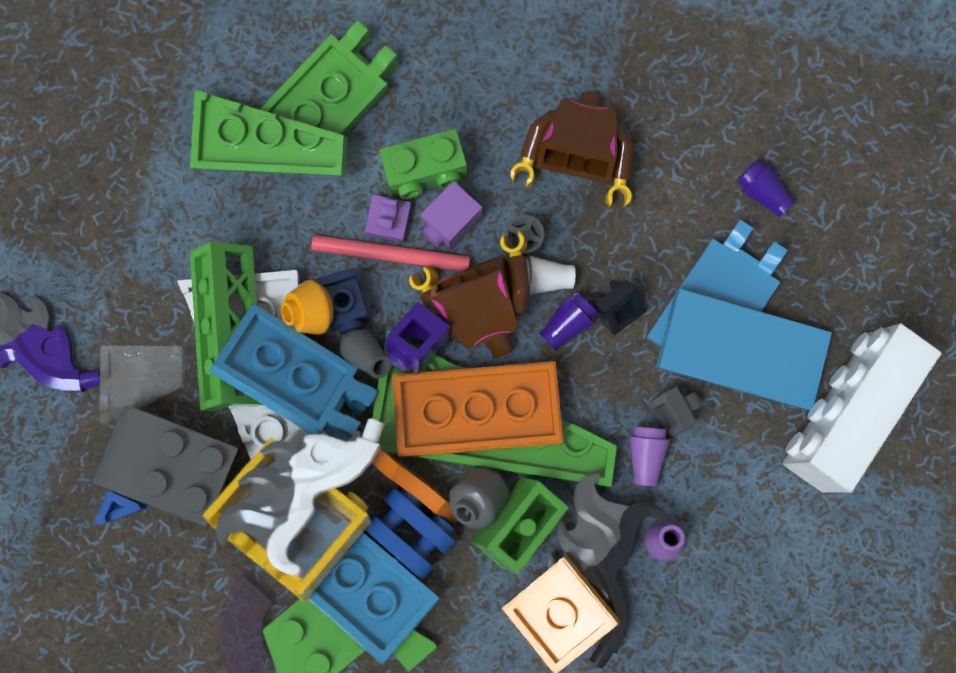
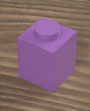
(450, 217)

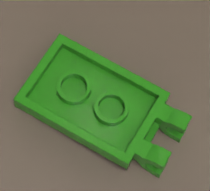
(335, 83)

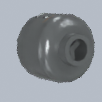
(478, 498)

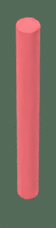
(390, 253)

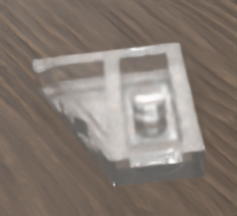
(138, 376)

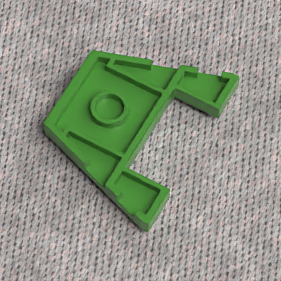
(312, 643)

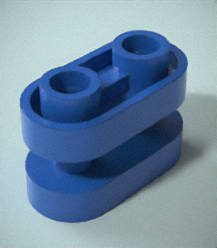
(434, 531)

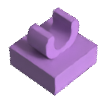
(388, 218)

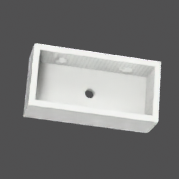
(860, 408)

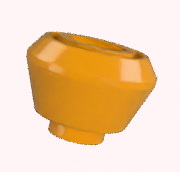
(308, 308)

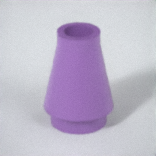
(648, 454)
(656, 545)

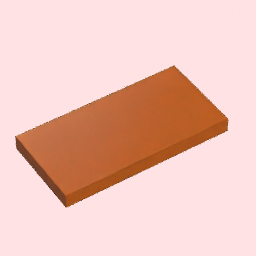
(477, 409)

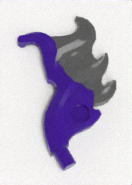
(41, 352)

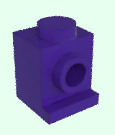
(417, 327)

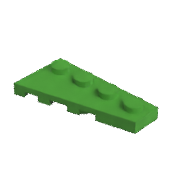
(257, 141)

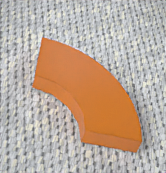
(413, 484)

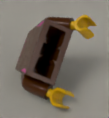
(580, 142)
(481, 300)

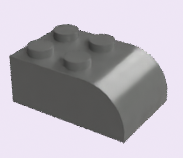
(164, 465)

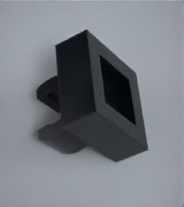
(619, 306)

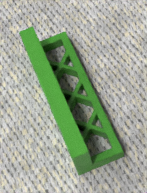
(213, 315)

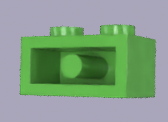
(423, 164)
(521, 525)

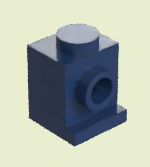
(355, 313)

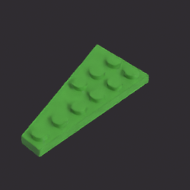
(570, 462)

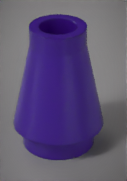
(765, 187)
(569, 320)

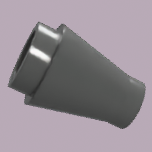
(364, 352)

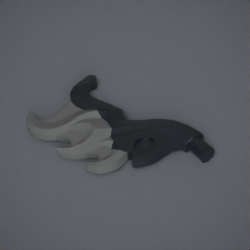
(600, 548)

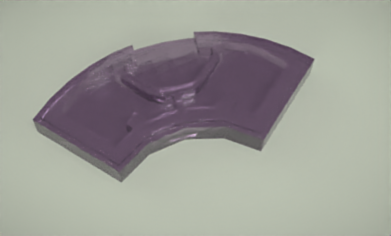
(241, 629)

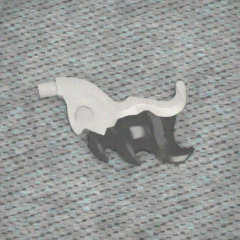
(287, 489)

